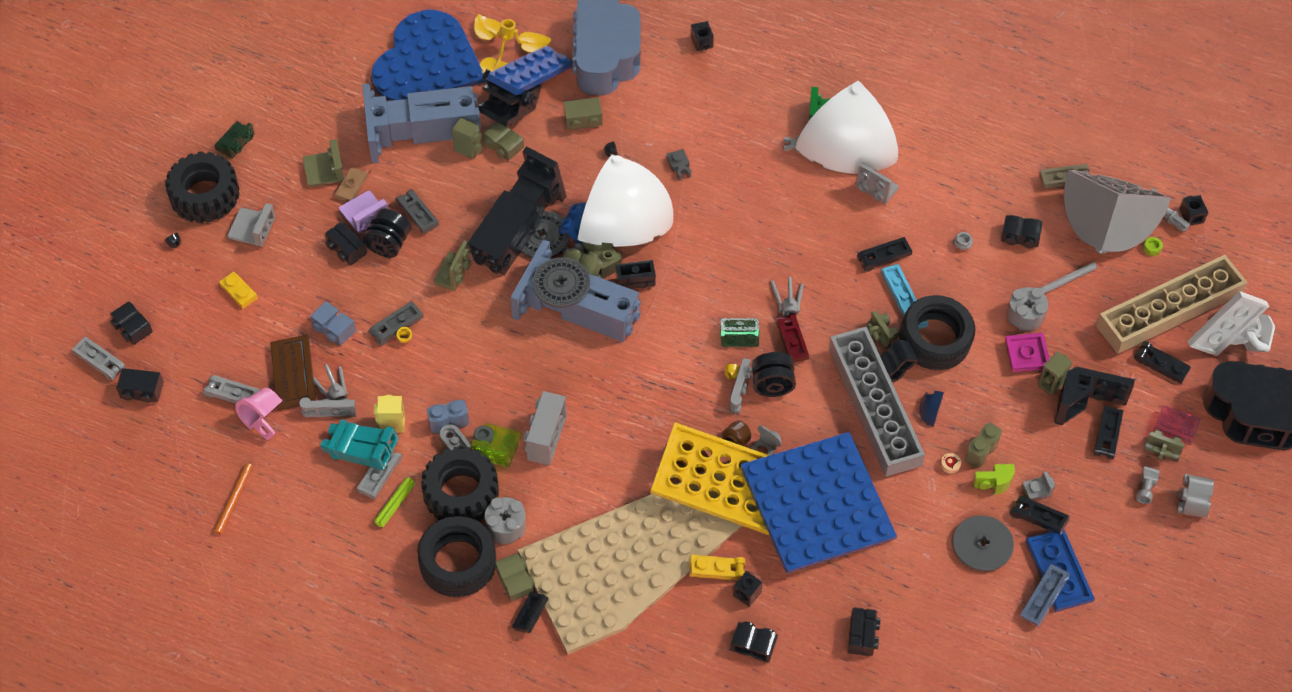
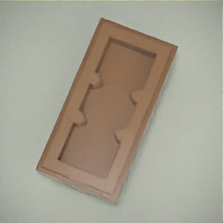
(351, 185)

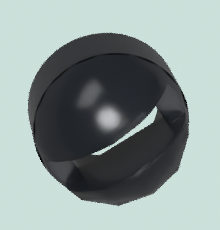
(610, 149)
(173, 240)

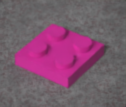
(1027, 352)

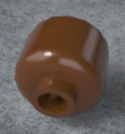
(737, 433)

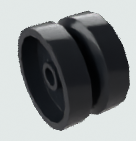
(773, 374)

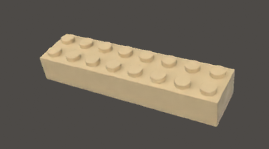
(1170, 304)

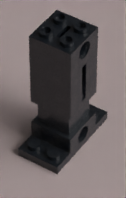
(517, 213)

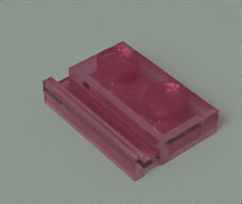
(1177, 424)

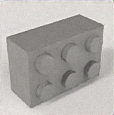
(545, 428)

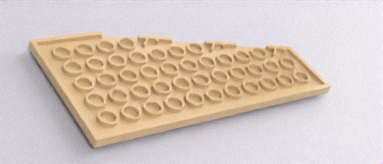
(620, 564)

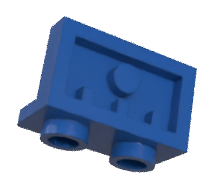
(572, 222)

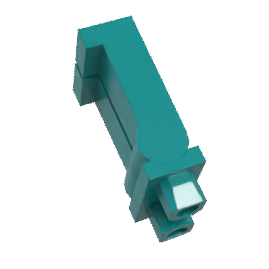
(360, 444)

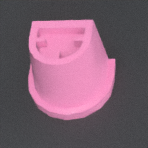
(255, 408)

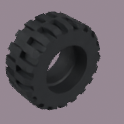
(205, 205)
(459, 463)

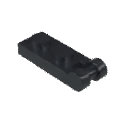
(884, 253)
(1162, 362)
(1108, 432)
(1040, 515)

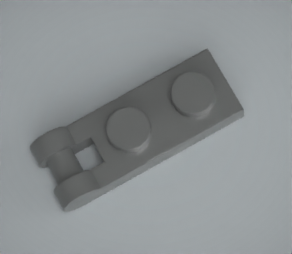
(417, 211)
(402, 317)

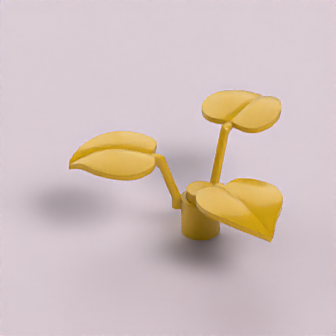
(488, 29)

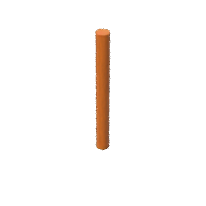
(233, 498)

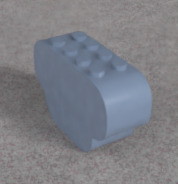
(605, 45)

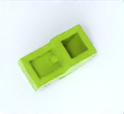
(998, 479)

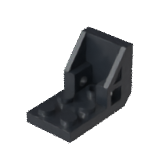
(1086, 383)

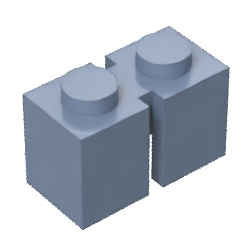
(336, 328)

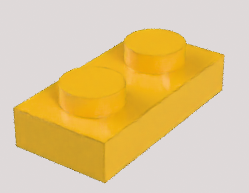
(238, 290)

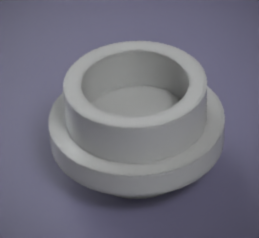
(963, 241)

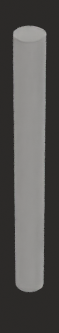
(1070, 277)

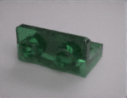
(235, 139)
(739, 332)

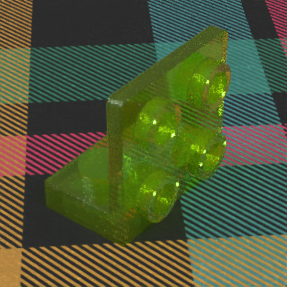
(502, 447)

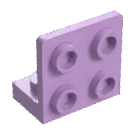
(362, 210)

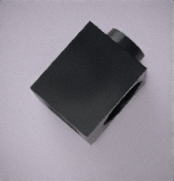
(702, 36)
(1193, 210)
(747, 588)

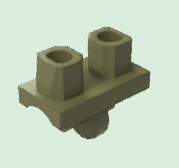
(879, 331)
(1164, 446)

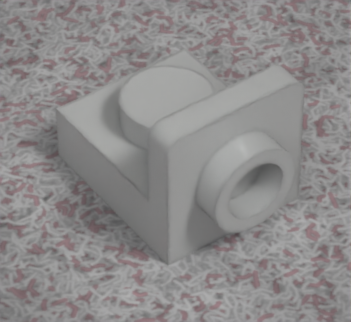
(1039, 488)

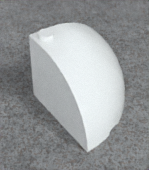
(850, 132)
(625, 206)

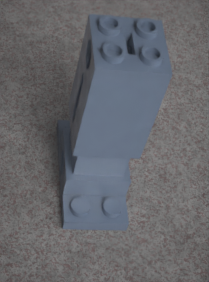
(421, 117)
(605, 309)

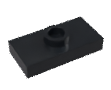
(530, 612)

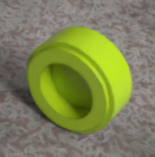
(1152, 246)

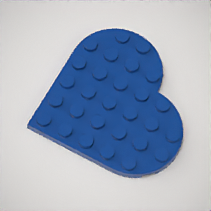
(427, 56)

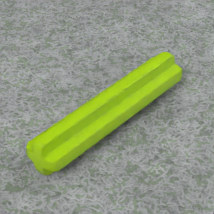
(394, 502)

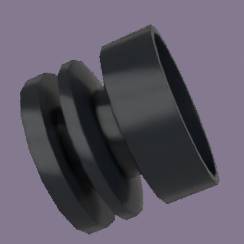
(386, 233)

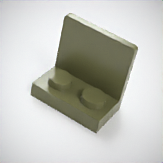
(324, 167)
(453, 268)

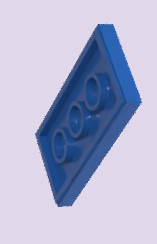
(1057, 550)

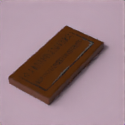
(292, 371)

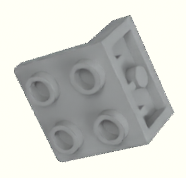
(875, 184)
(252, 226)

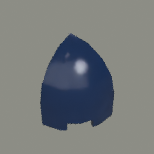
(930, 407)

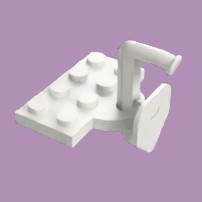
(1236, 324)

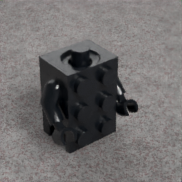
(505, 106)

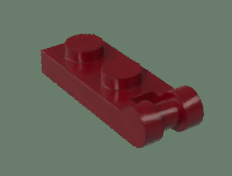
(792, 337)

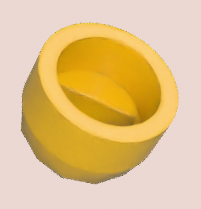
(404, 331)
(731, 371)

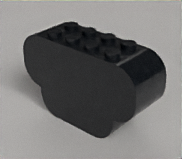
(1252, 403)

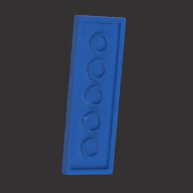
(530, 70)

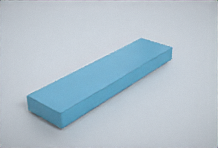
(900, 289)

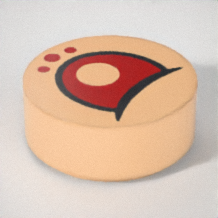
(950, 463)

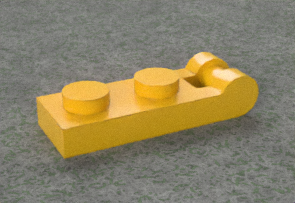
(716, 567)

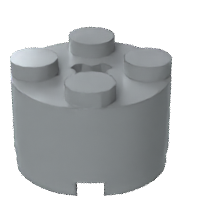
(1027, 308)
(1195, 496)
(505, 520)

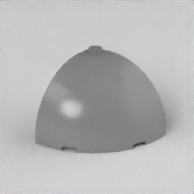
(1111, 211)

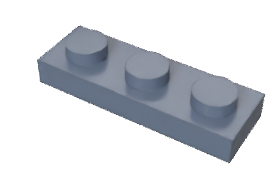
(1045, 595)

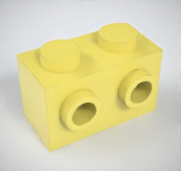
(390, 413)

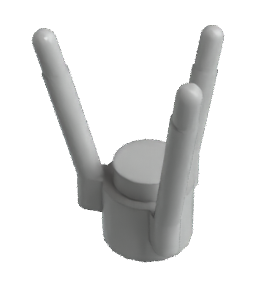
(789, 305)
(335, 391)

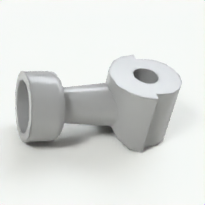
(1149, 478)

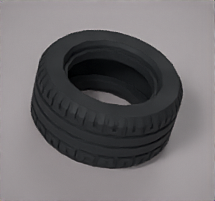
(945, 310)
(454, 530)

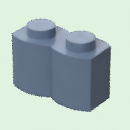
(451, 413)

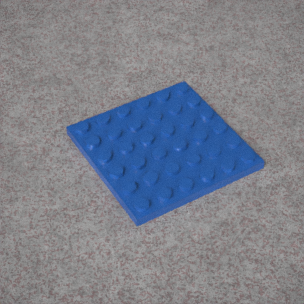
(818, 502)

